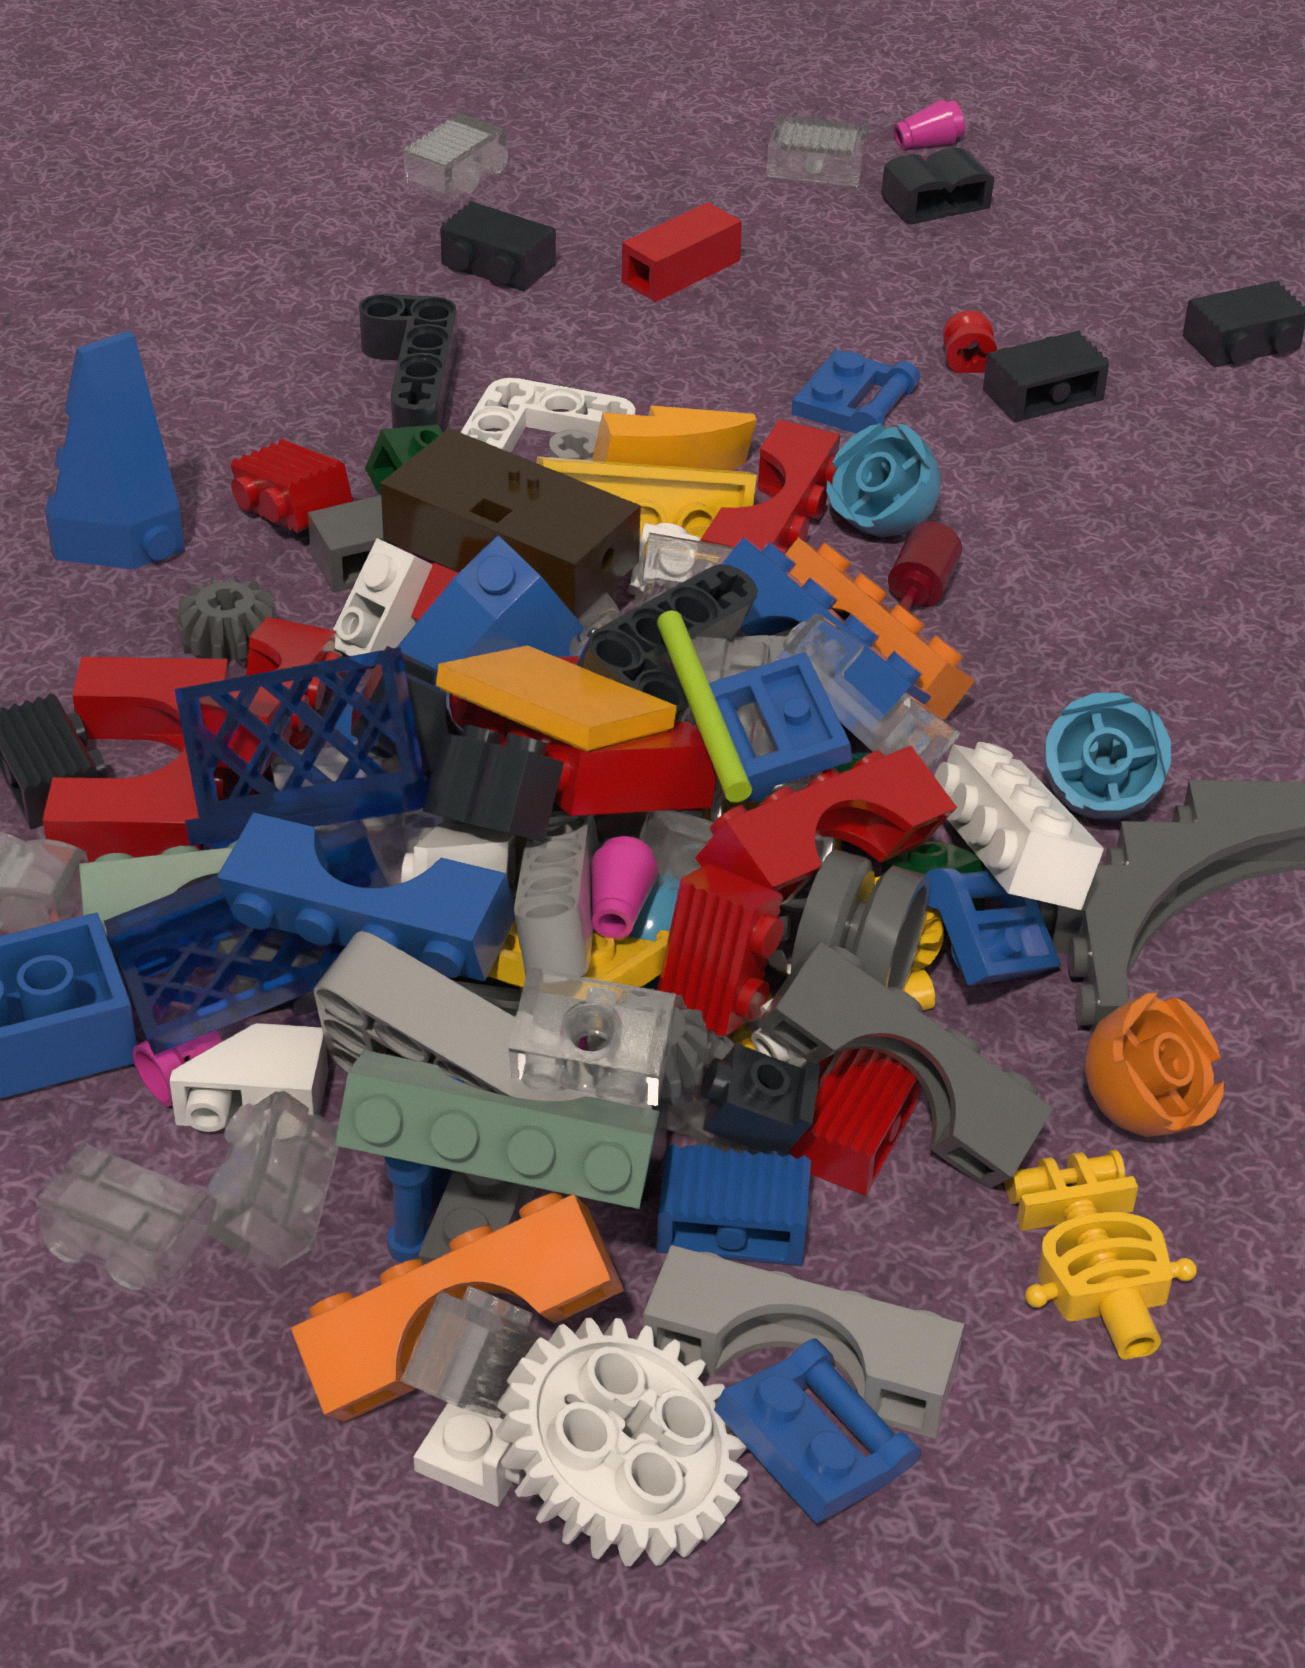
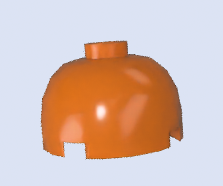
(1153, 1067)

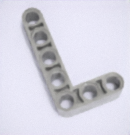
(552, 889)
(390, 1000)

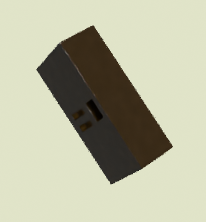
(468, 492)

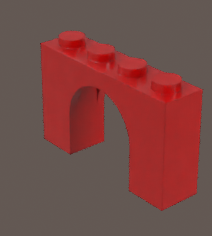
(633, 776)
(141, 813)

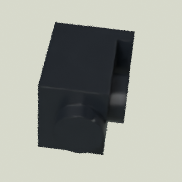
(759, 1099)

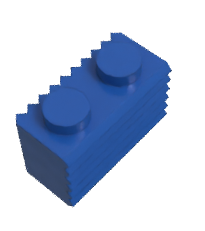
(734, 1204)

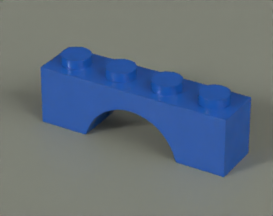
(786, 602)
(444, 917)

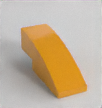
(676, 438)

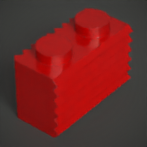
(288, 483)
(721, 946)
(857, 1117)

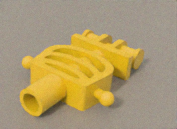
(1098, 1253)

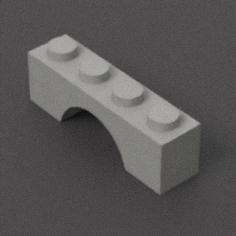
(889, 1353)

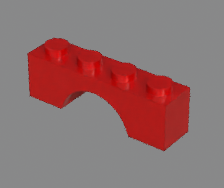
(795, 475)
(273, 647)
(878, 805)

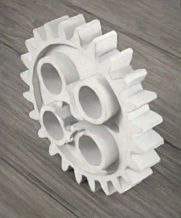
(620, 1441)

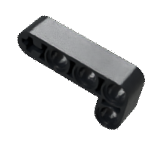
(424, 341)
(632, 645)

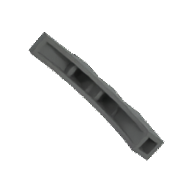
(1161, 868)

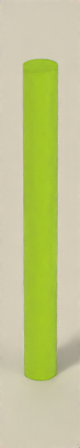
(704, 707)

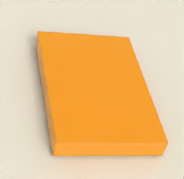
(556, 697)

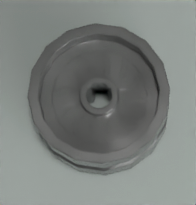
(871, 920)

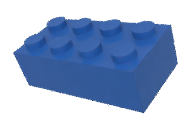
(61, 1006)

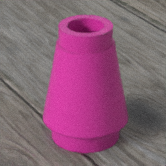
(931, 126)
(621, 883)

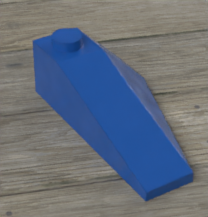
(114, 477)
(488, 609)

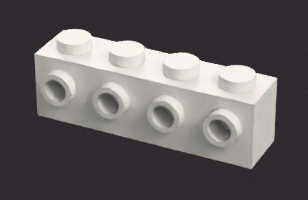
(1018, 826)

